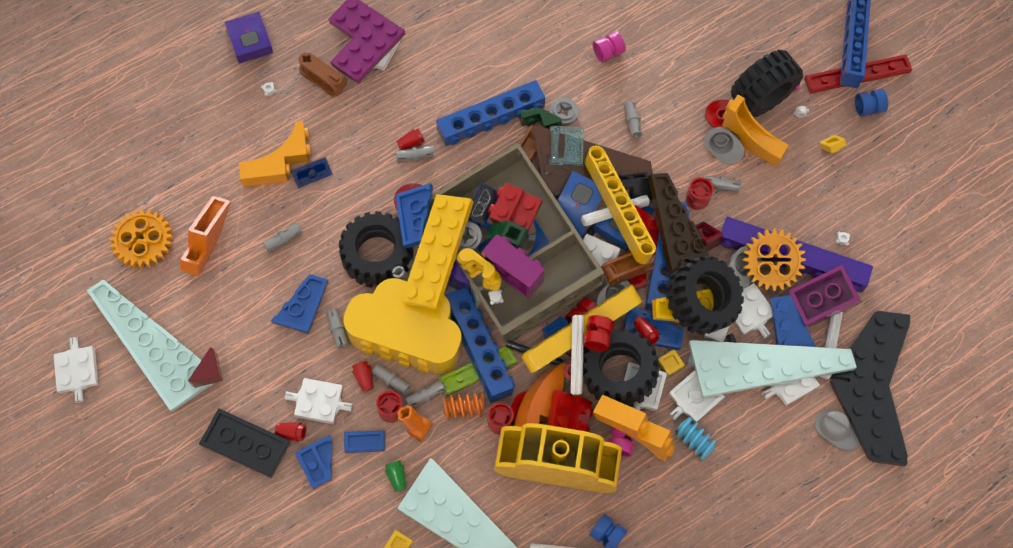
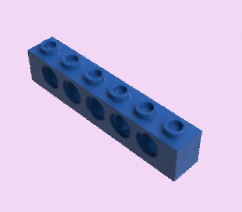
(855, 43)
(480, 111)
(658, 280)
(493, 388)

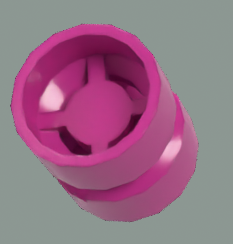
(610, 46)
(623, 440)

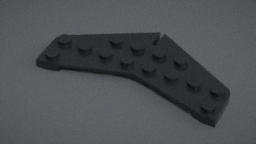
(867, 393)

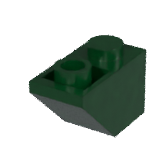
(515, 233)

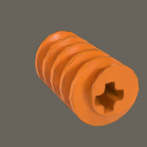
(463, 406)

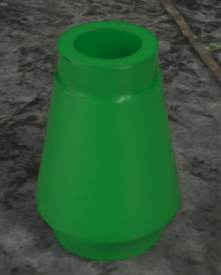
(396, 475)

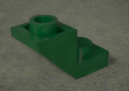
(539, 115)

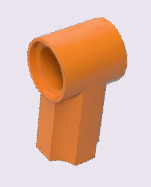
(416, 424)

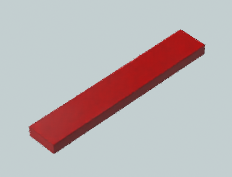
(873, 71)

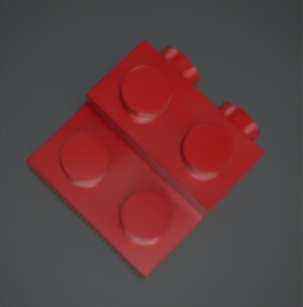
(515, 206)
(570, 411)

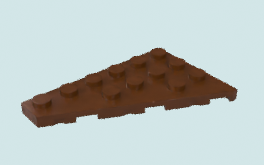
(557, 175)

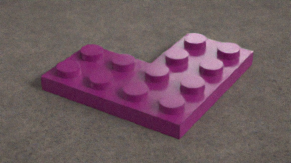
(371, 38)

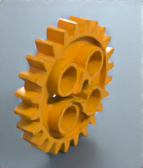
(130, 228)
(773, 242)

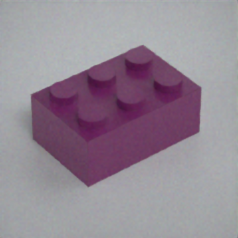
(514, 265)
(825, 296)

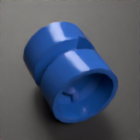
(875, 102)
(608, 532)

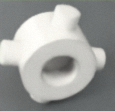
(268, 89)
(801, 112)
(842, 238)
(495, 297)

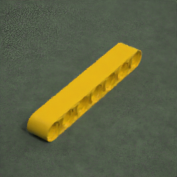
(599, 163)
(562, 340)

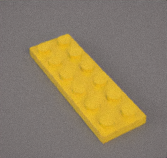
(437, 251)

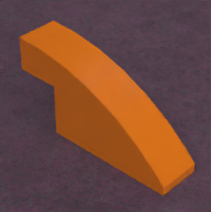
(204, 235)
(538, 399)

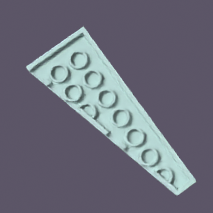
(155, 350)
(746, 366)
(449, 513)

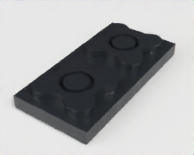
(244, 443)

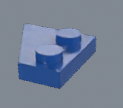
(317, 461)

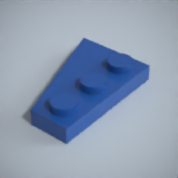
(413, 213)
(303, 306)
(788, 323)
(670, 335)

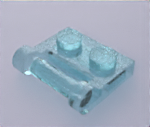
(572, 145)

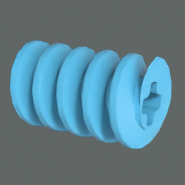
(696, 439)

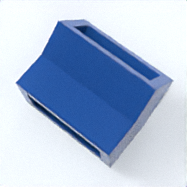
(554, 327)

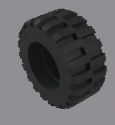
(768, 82)
(366, 228)
(725, 291)
(626, 391)

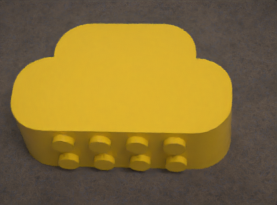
(402, 331)
(558, 457)

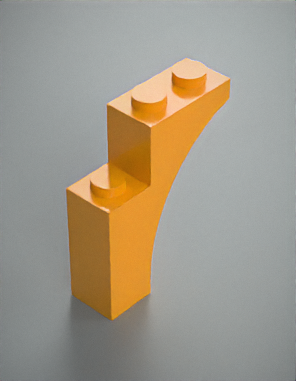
(752, 134)
(276, 165)
(635, 425)

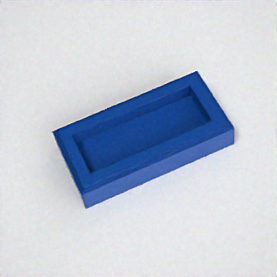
(364, 441)

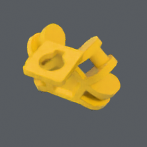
(468, 257)

